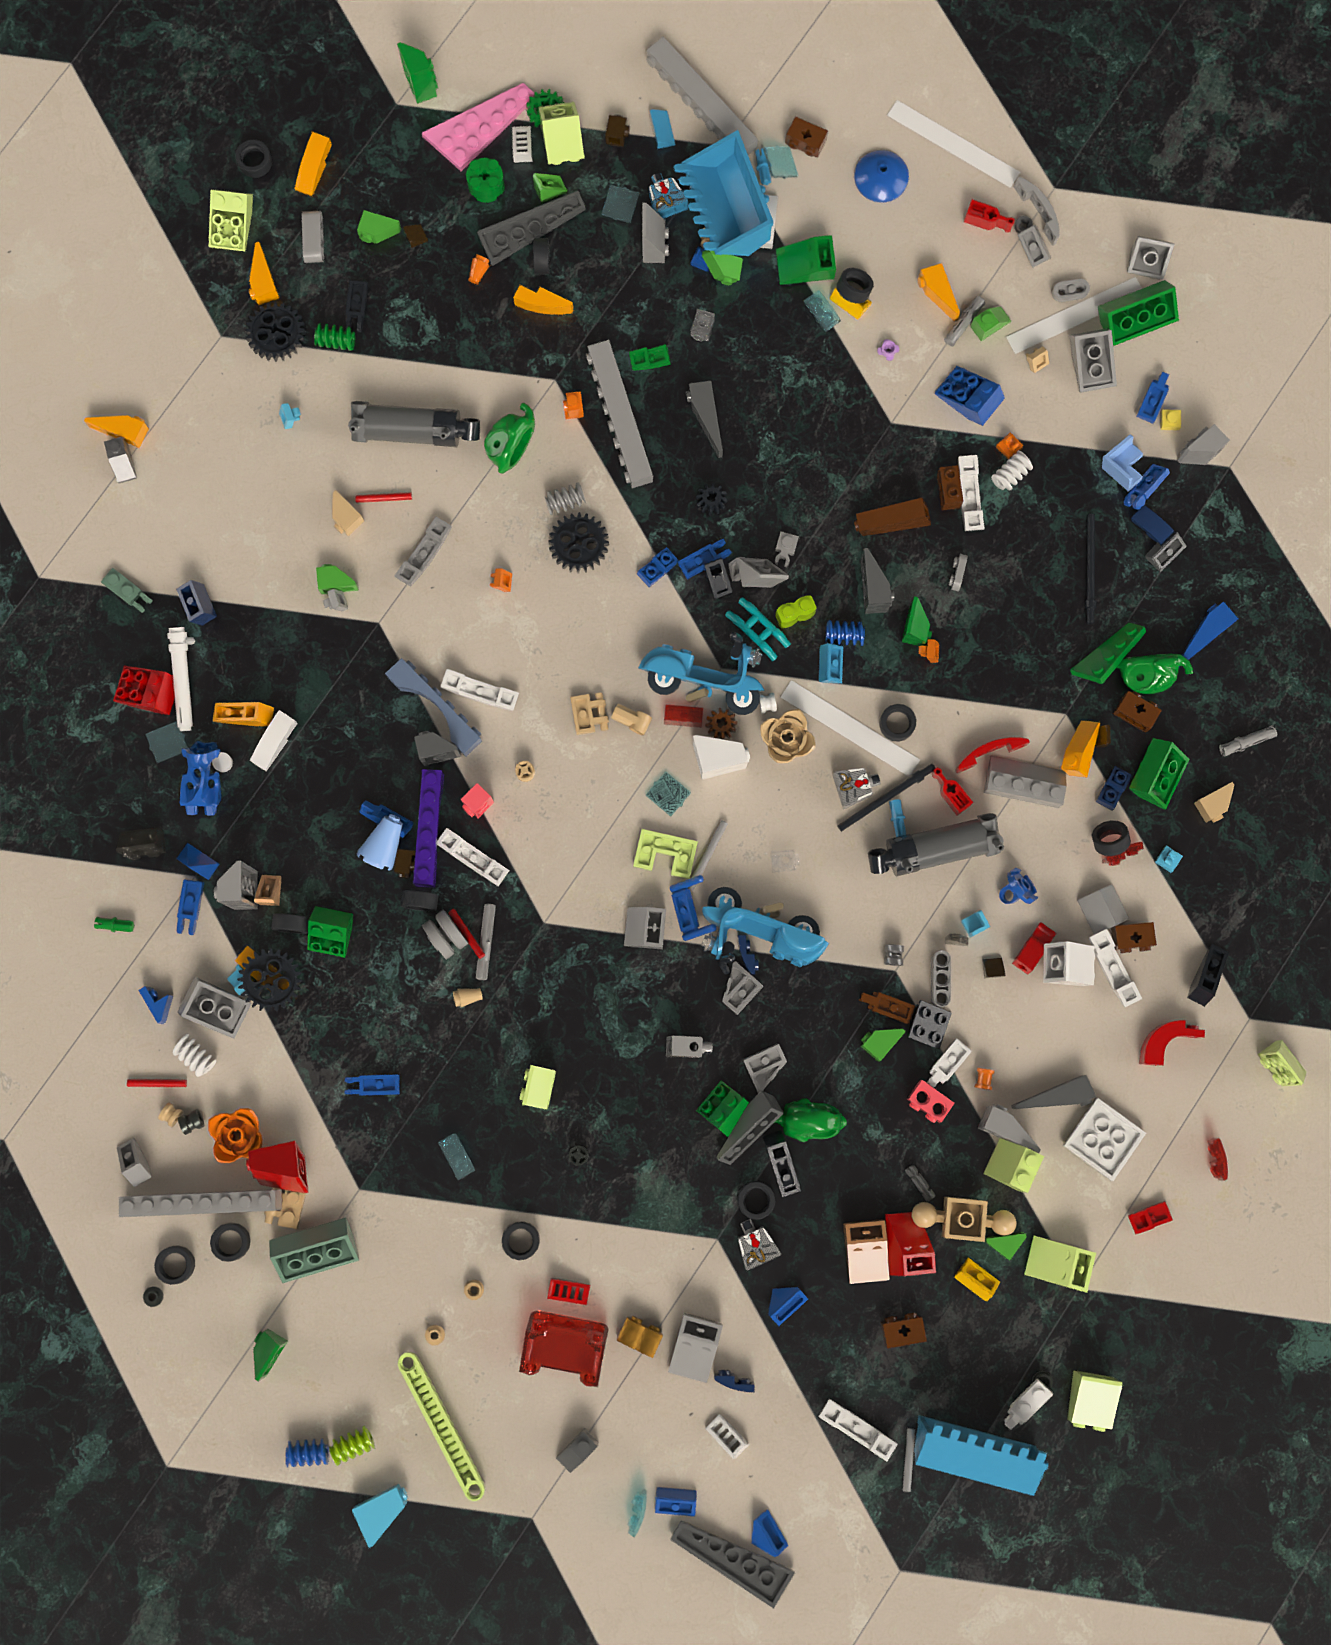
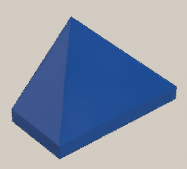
(197, 861)
(785, 1303)
(767, 1535)

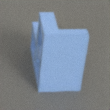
(1119, 463)

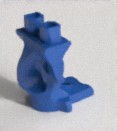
(200, 757)

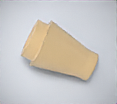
(466, 996)

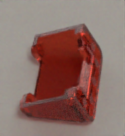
(564, 1345)

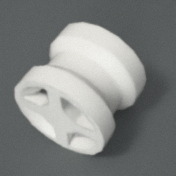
(767, 703)

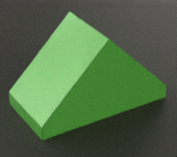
(548, 186)
(1007, 1244)

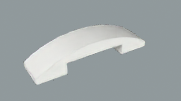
(971, 506)
(479, 691)
(472, 857)
(1114, 969)
(858, 1429)

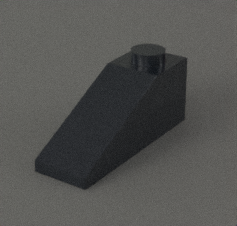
(1208, 975)
(781, 1163)

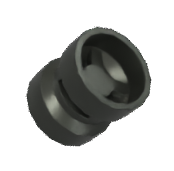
(191, 1122)

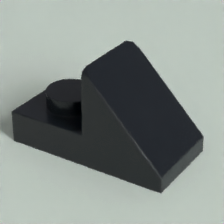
(717, 578)

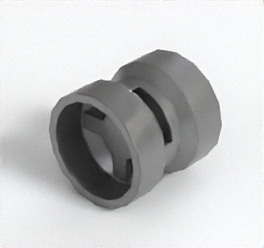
(891, 959)

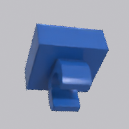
(698, 261)

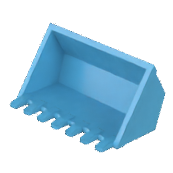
(727, 198)
(979, 1455)

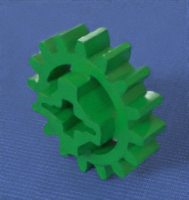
(541, 100)

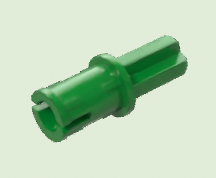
(114, 924)

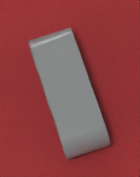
(312, 236)
(945, 970)

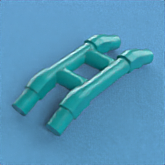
(746, 628)

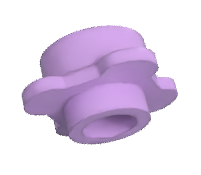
(887, 344)

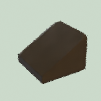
(415, 235)
(1103, 736)
(993, 968)

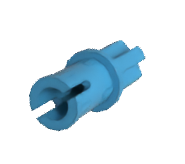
(762, 167)
(897, 817)

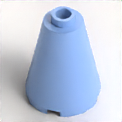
(382, 843)

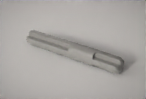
(485, 941)

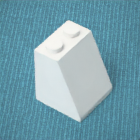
(719, 756)
(1069, 964)

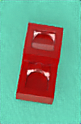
(1150, 1217)

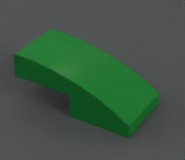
(649, 358)

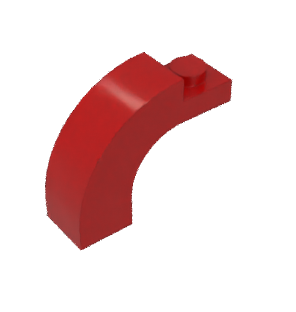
(1155, 1043)

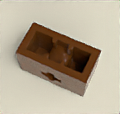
(806, 137)
(950, 487)
(1127, 711)
(1145, 937)
(913, 1335)

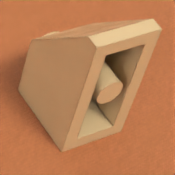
(344, 515)
(1215, 804)

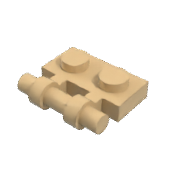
(583, 713)
(291, 1210)

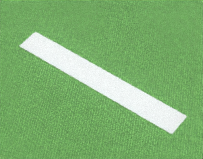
(953, 143)
(1069, 317)
(850, 728)

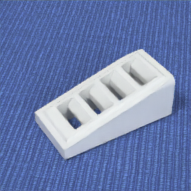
(522, 156)
(737, 1437)

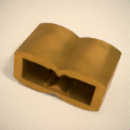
(639, 1336)

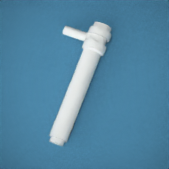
(178, 647)

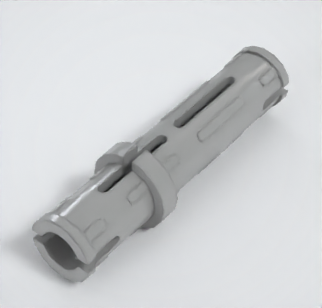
(967, 317)
(1240, 743)

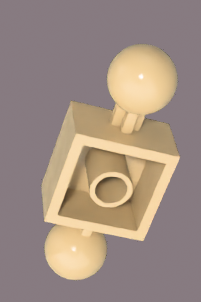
(964, 1219)

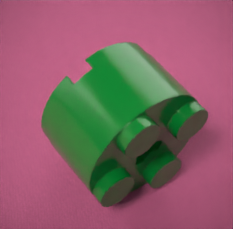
(485, 179)

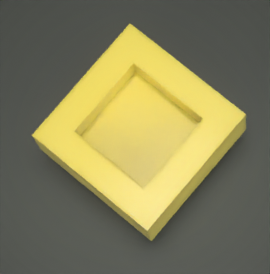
(1170, 419)

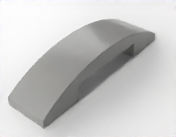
(1028, 190)
(424, 553)

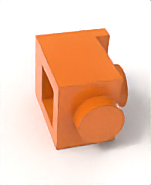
(573, 405)

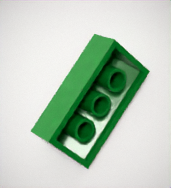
(1140, 312)

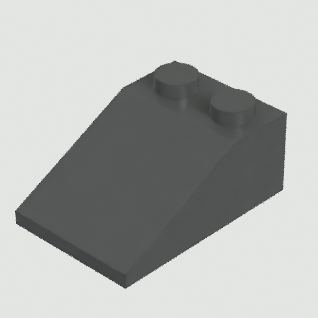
(876, 587)

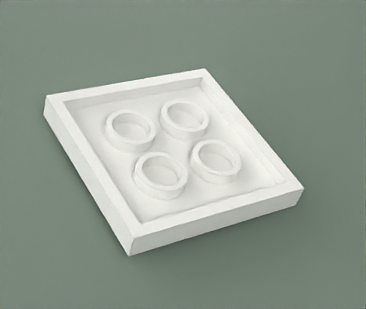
(1104, 1139)

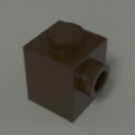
(617, 130)

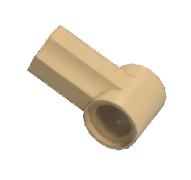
(636, 721)

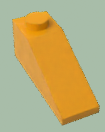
(260, 279)
(937, 288)
(131, 429)
(243, 713)
(1081, 749)

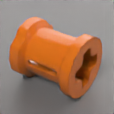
(984, 1079)

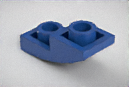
(658, 567)

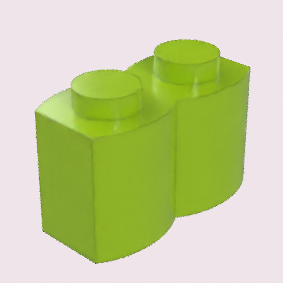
(800, 610)

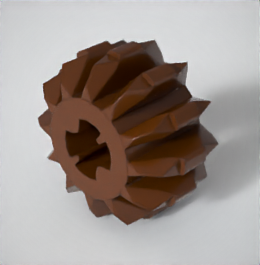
(713, 725)

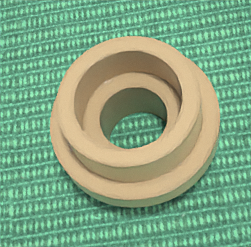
(467, 1289)
(441, 1335)

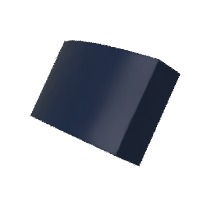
(1153, 525)
(1113, 788)
(748, 959)
(728, 1379)

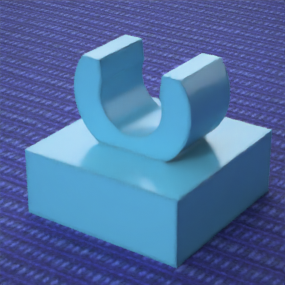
(288, 415)
(1168, 859)

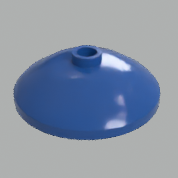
(880, 185)

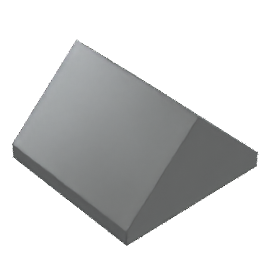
(1150, 257)
(760, 573)
(1103, 909)

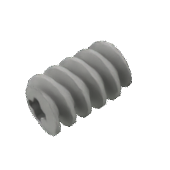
(564, 498)

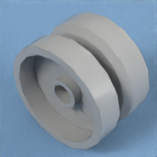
(443, 935)

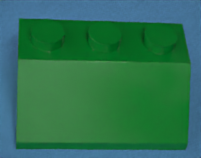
(418, 72)
(1159, 773)

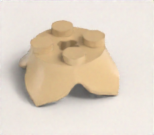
(792, 723)

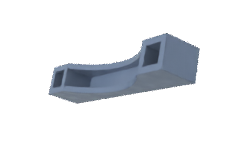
(407, 680)

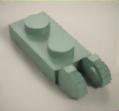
(125, 589)

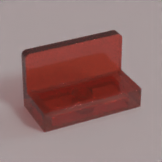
(683, 716)

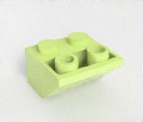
(538, 1087)

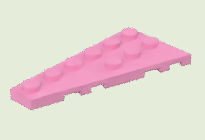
(472, 131)

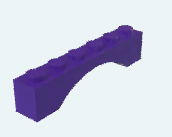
(427, 832)

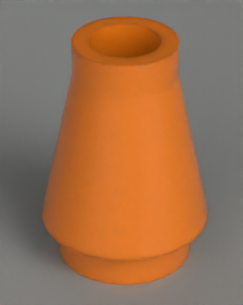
(478, 268)

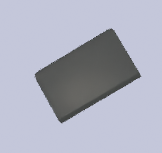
(1163, 554)

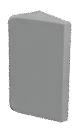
(1034, 245)

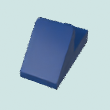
(158, 1008)

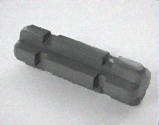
(920, 1183)

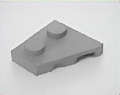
(740, 989)
(765, 1065)

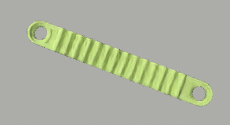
(441, 1426)

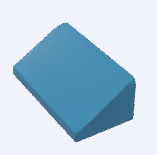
(662, 128)
(830, 663)

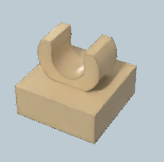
(1038, 359)

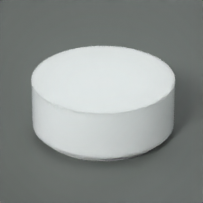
(223, 762)

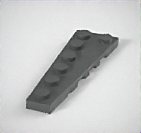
(519, 231)
(745, 1568)

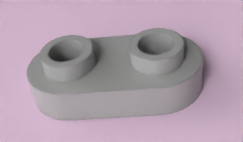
(1069, 290)
(956, 579)

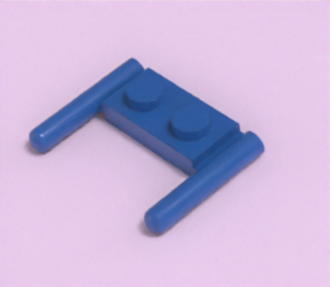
(686, 911)

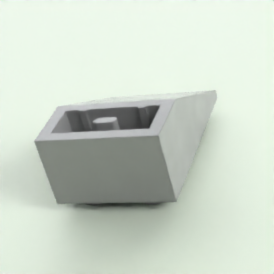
(695, 1347)

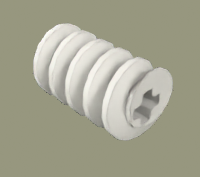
(1012, 470)
(192, 1057)

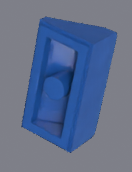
(675, 1501)

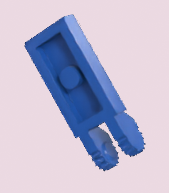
(1150, 481)
(695, 562)
(189, 905)
(375, 1085)

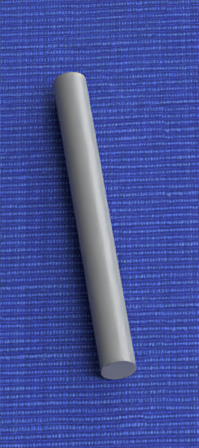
(709, 851)

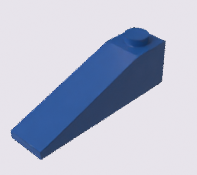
(1212, 625)

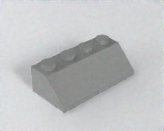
(1025, 782)
(238, 887)

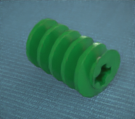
(334, 337)

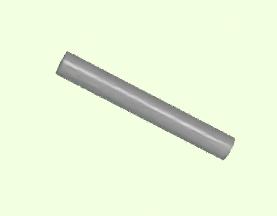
(908, 1459)

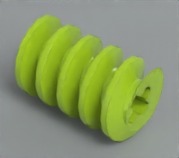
(351, 1446)

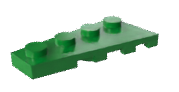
(1107, 657)

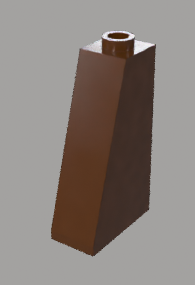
(893, 518)

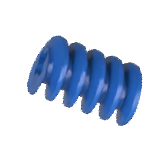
(844, 632)
(307, 1453)

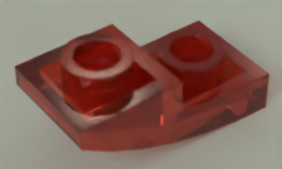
(1132, 850)
(1219, 1166)

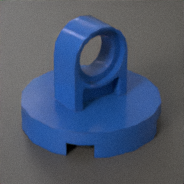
(1020, 886)

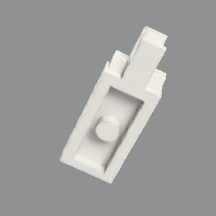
(948, 1062)
(1027, 1403)

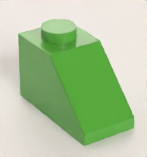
(377, 227)
(723, 267)
(989, 322)
(331, 577)
(880, 1042)

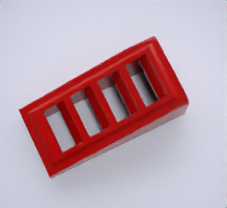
(559, 1297)

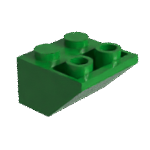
(329, 931)
(723, 1108)

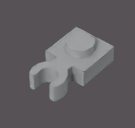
(786, 546)

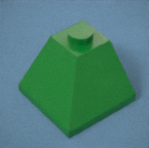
(917, 625)
(266, 1352)

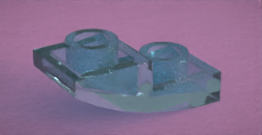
(822, 310)
(456, 1156)
(639, 1507)

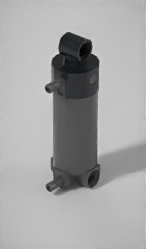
(410, 425)
(938, 846)

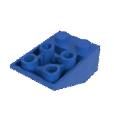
(971, 395)

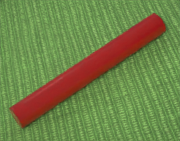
(383, 497)
(466, 933)
(156, 1082)

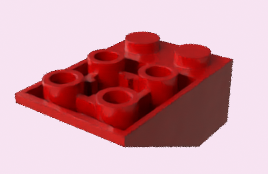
(146, 689)
(908, 1246)

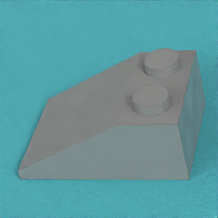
(653, 236)
(1093, 359)
(213, 1007)
(1005, 1126)

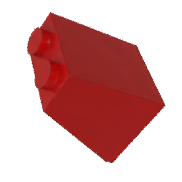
(279, 1167)

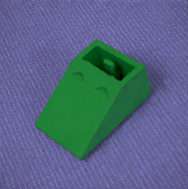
(807, 261)

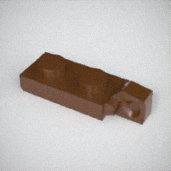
(888, 1006)

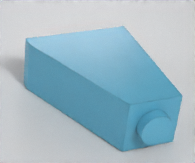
(379, 1512)

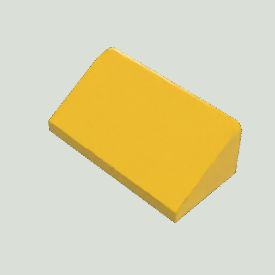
(853, 309)
(977, 1279)

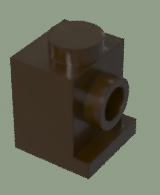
(404, 863)

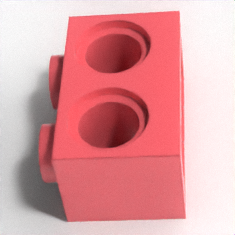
(476, 801)
(932, 1097)

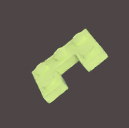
(680, 848)

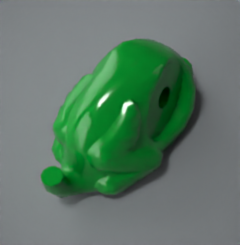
(509, 439)
(1152, 672)
(811, 1120)

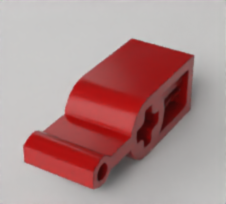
(979, 214)
(957, 799)
(1033, 948)

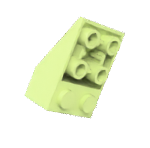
(229, 219)
(1282, 1064)
(1060, 1263)

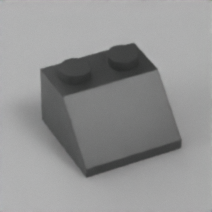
(434, 748)

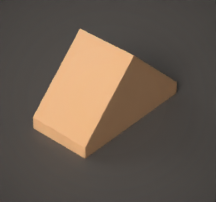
(268, 890)

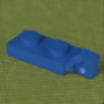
(1154, 399)
(377, 813)

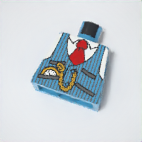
(666, 196)

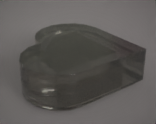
(956, 939)

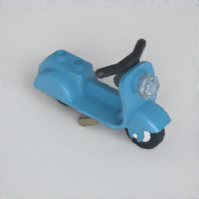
(669, 667)
(795, 941)

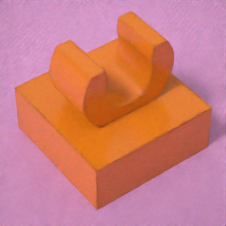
(1009, 446)
(502, 580)
(930, 651)

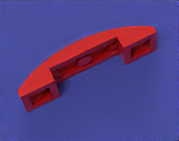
(1011, 743)

